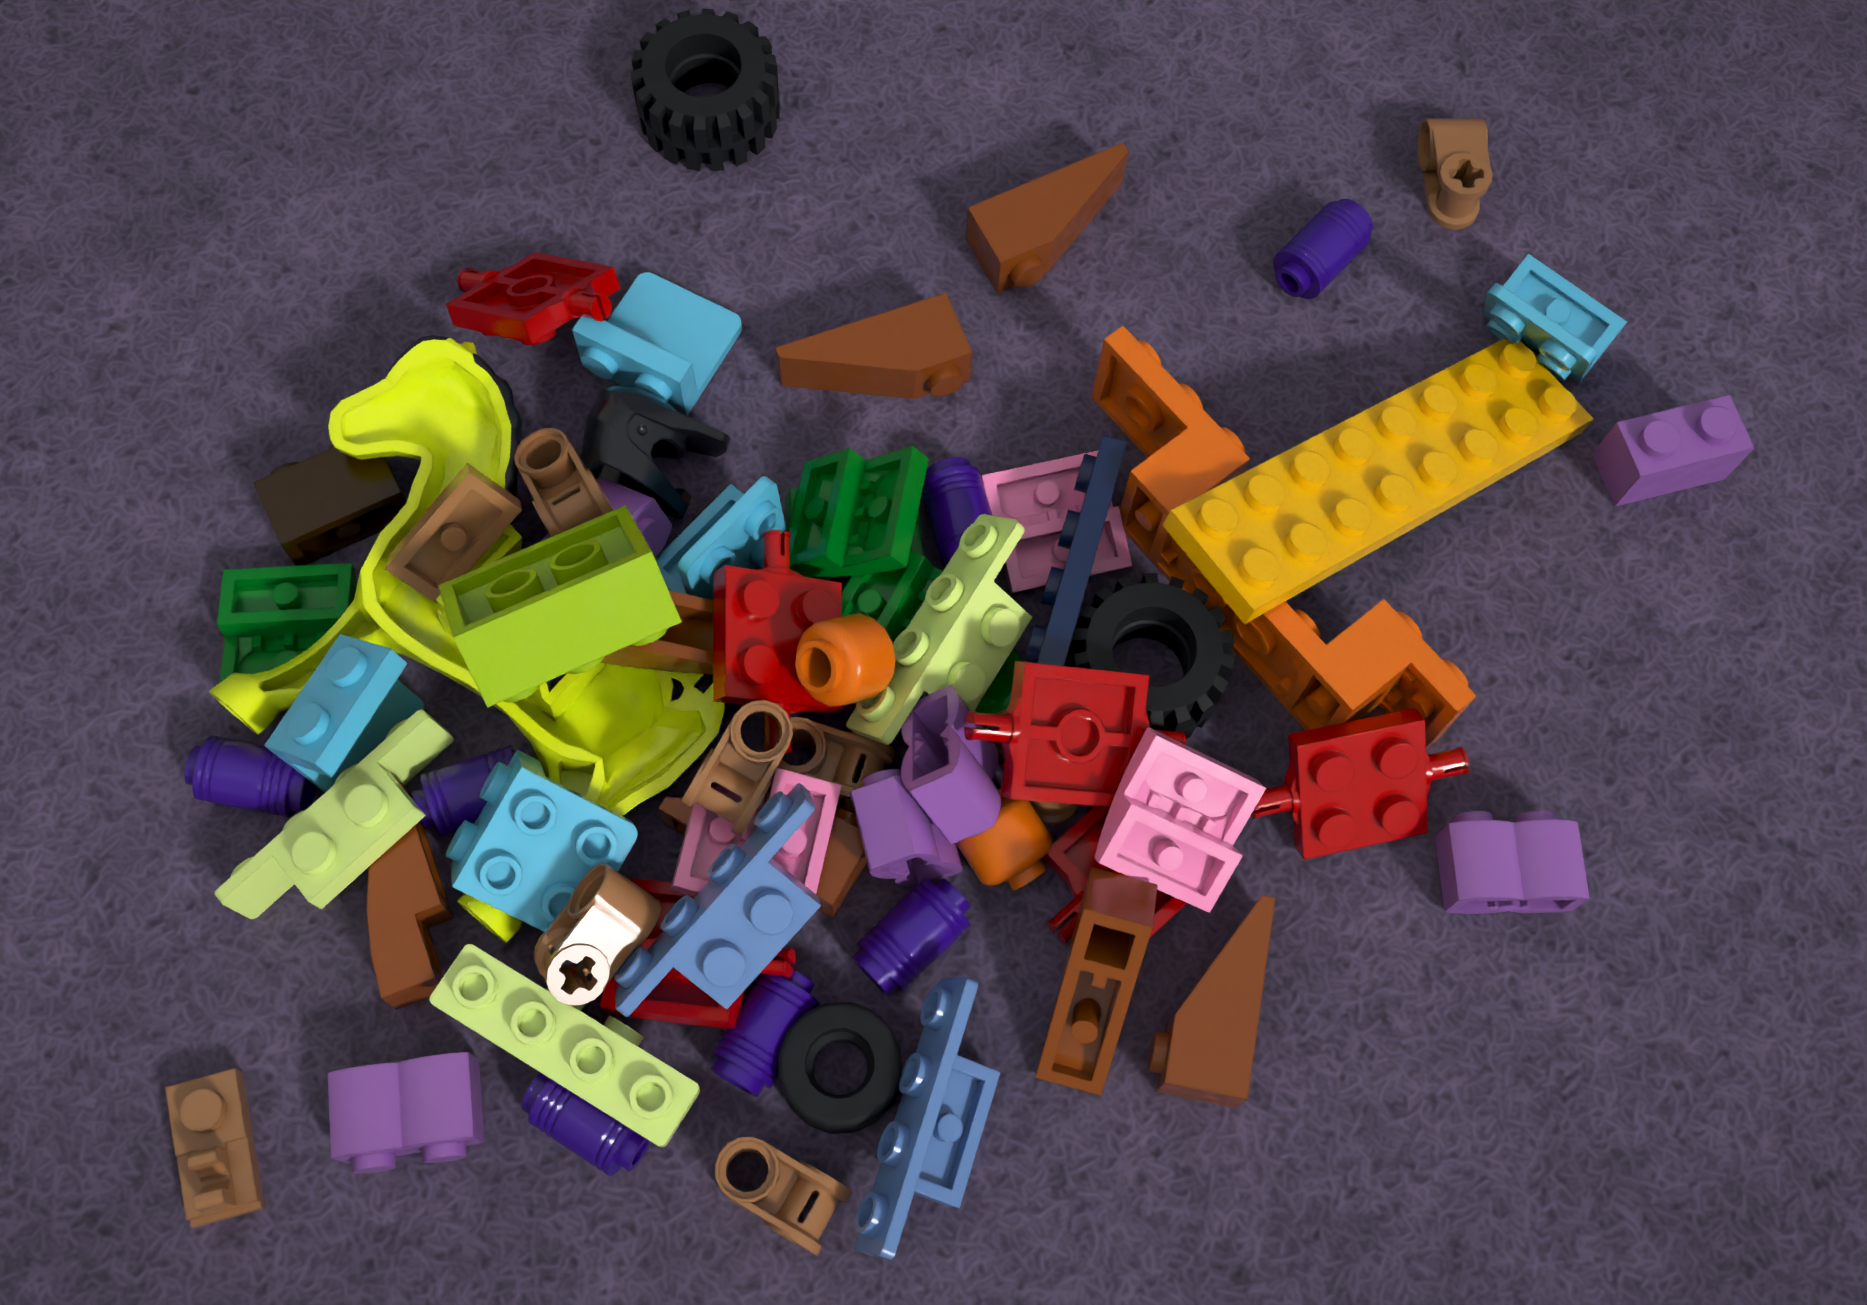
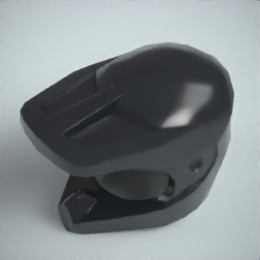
(632, 428)

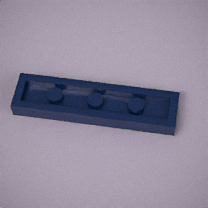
(1081, 536)

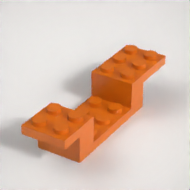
(1187, 454)

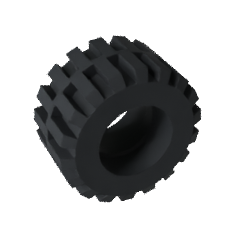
(701, 52)
(1173, 619)

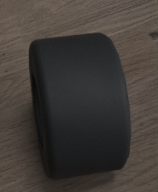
(832, 1024)

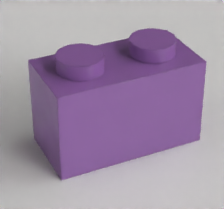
(1672, 450)

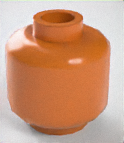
(845, 659)
(1009, 848)

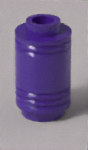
(1322, 248)
(953, 502)
(246, 778)
(455, 790)
(912, 935)
(750, 1051)
(582, 1127)

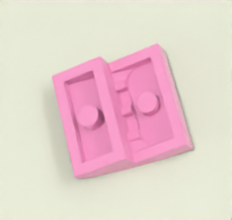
(1039, 501)
(1178, 820)
(801, 855)

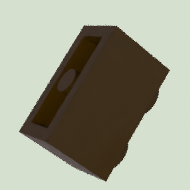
(329, 502)

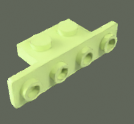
(956, 634)
(344, 828)
(566, 1044)

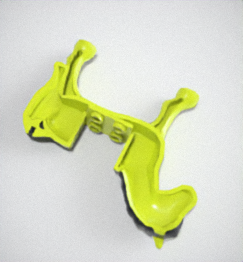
(597, 730)

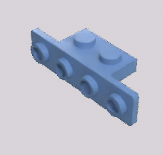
(736, 918)
(936, 1124)

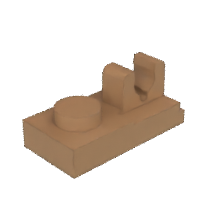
(453, 532)
(214, 1147)

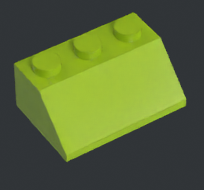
(558, 607)

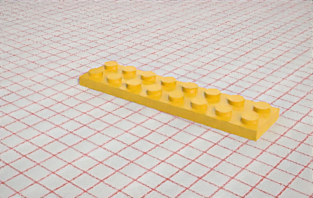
(1374, 477)

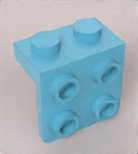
(1551, 319)
(659, 341)
(722, 535)
(343, 710)
(534, 843)

